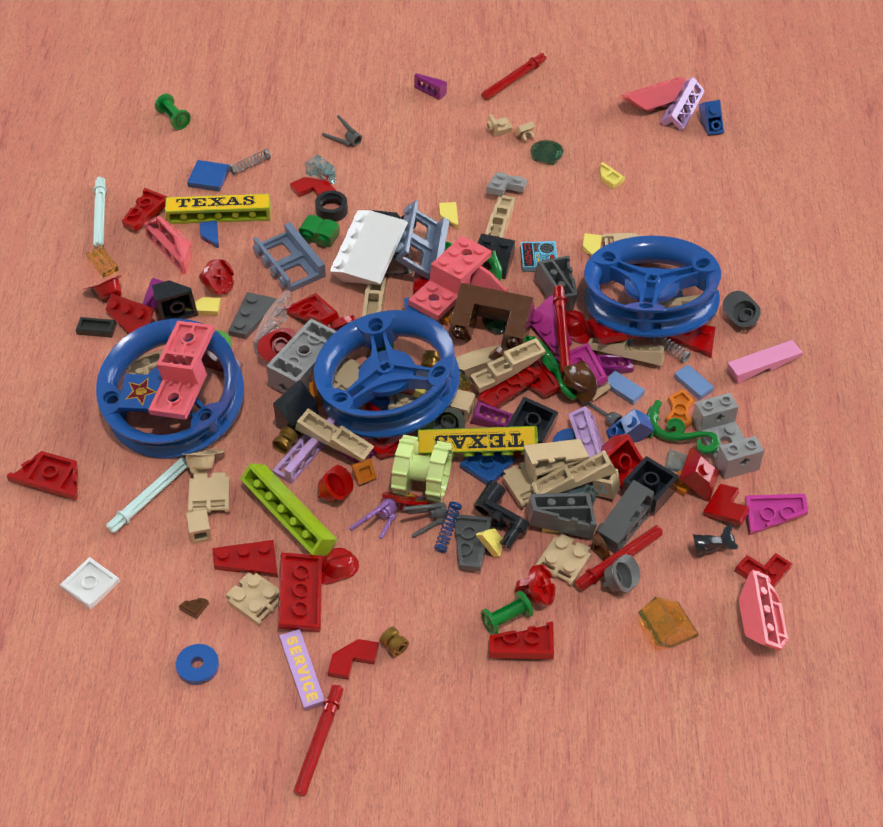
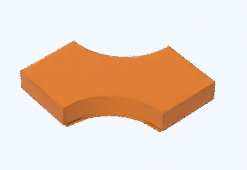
(680, 405)

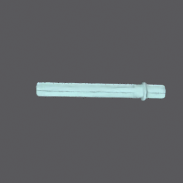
(99, 211)
(146, 496)

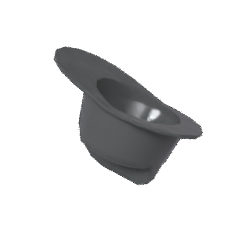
(741, 309)
(449, 419)
(622, 574)

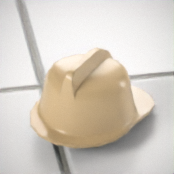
(202, 460)

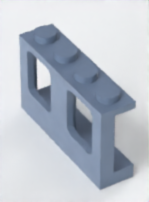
(430, 248)
(301, 255)

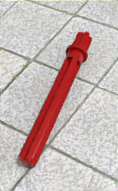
(533, 63)
(562, 330)
(592, 575)
(314, 751)

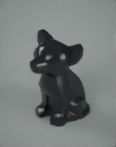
(711, 543)

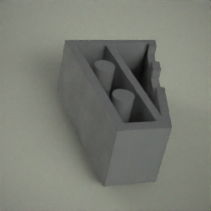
(557, 272)
(563, 513)

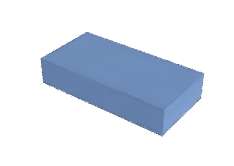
(693, 382)
(625, 388)

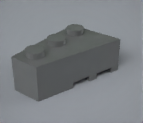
(626, 516)

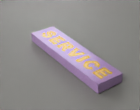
(302, 669)

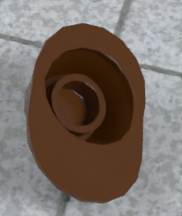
(580, 380)

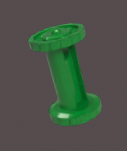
(179, 118)
(506, 613)

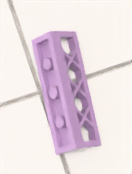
(676, 107)
(586, 430)
(302, 459)

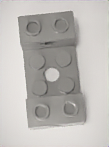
(292, 365)
(719, 416)

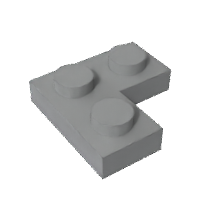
(502, 181)

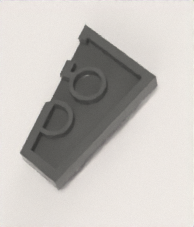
(250, 315)
(470, 548)

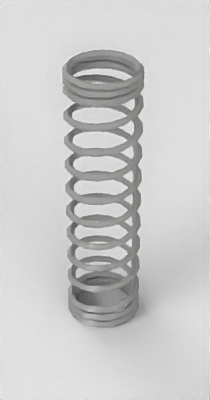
(232, 167)
(683, 359)

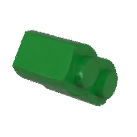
(319, 230)

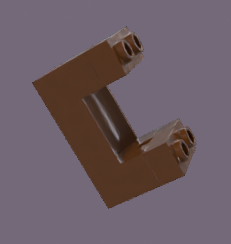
(495, 305)

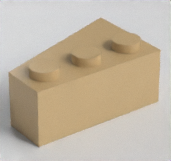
(548, 457)

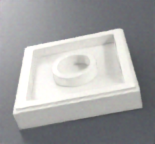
(89, 583)

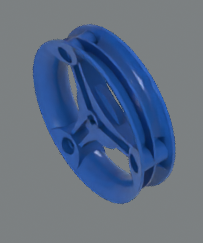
(652, 285)
(387, 374)
(206, 424)

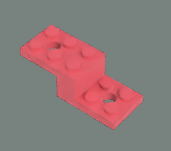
(446, 276)
(181, 370)

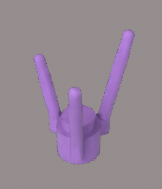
(384, 510)

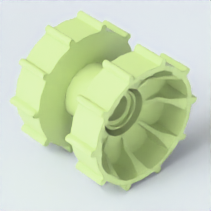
(411, 466)

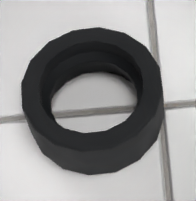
(331, 197)

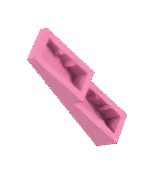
(770, 358)

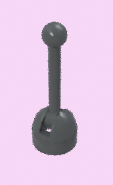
(611, 418)

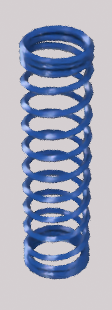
(437, 546)

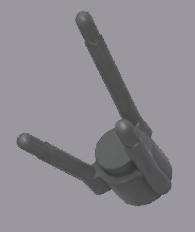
(352, 137)
(436, 511)

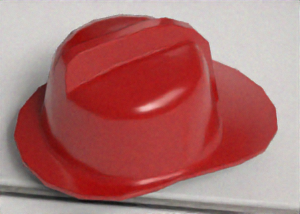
(106, 288)
(578, 327)
(274, 342)
(335, 484)
(338, 565)

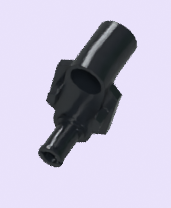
(488, 505)

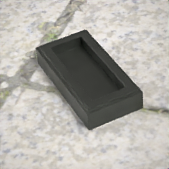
(96, 327)

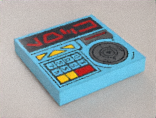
(536, 251)

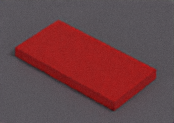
(300, 592)

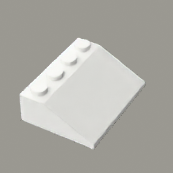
(368, 247)

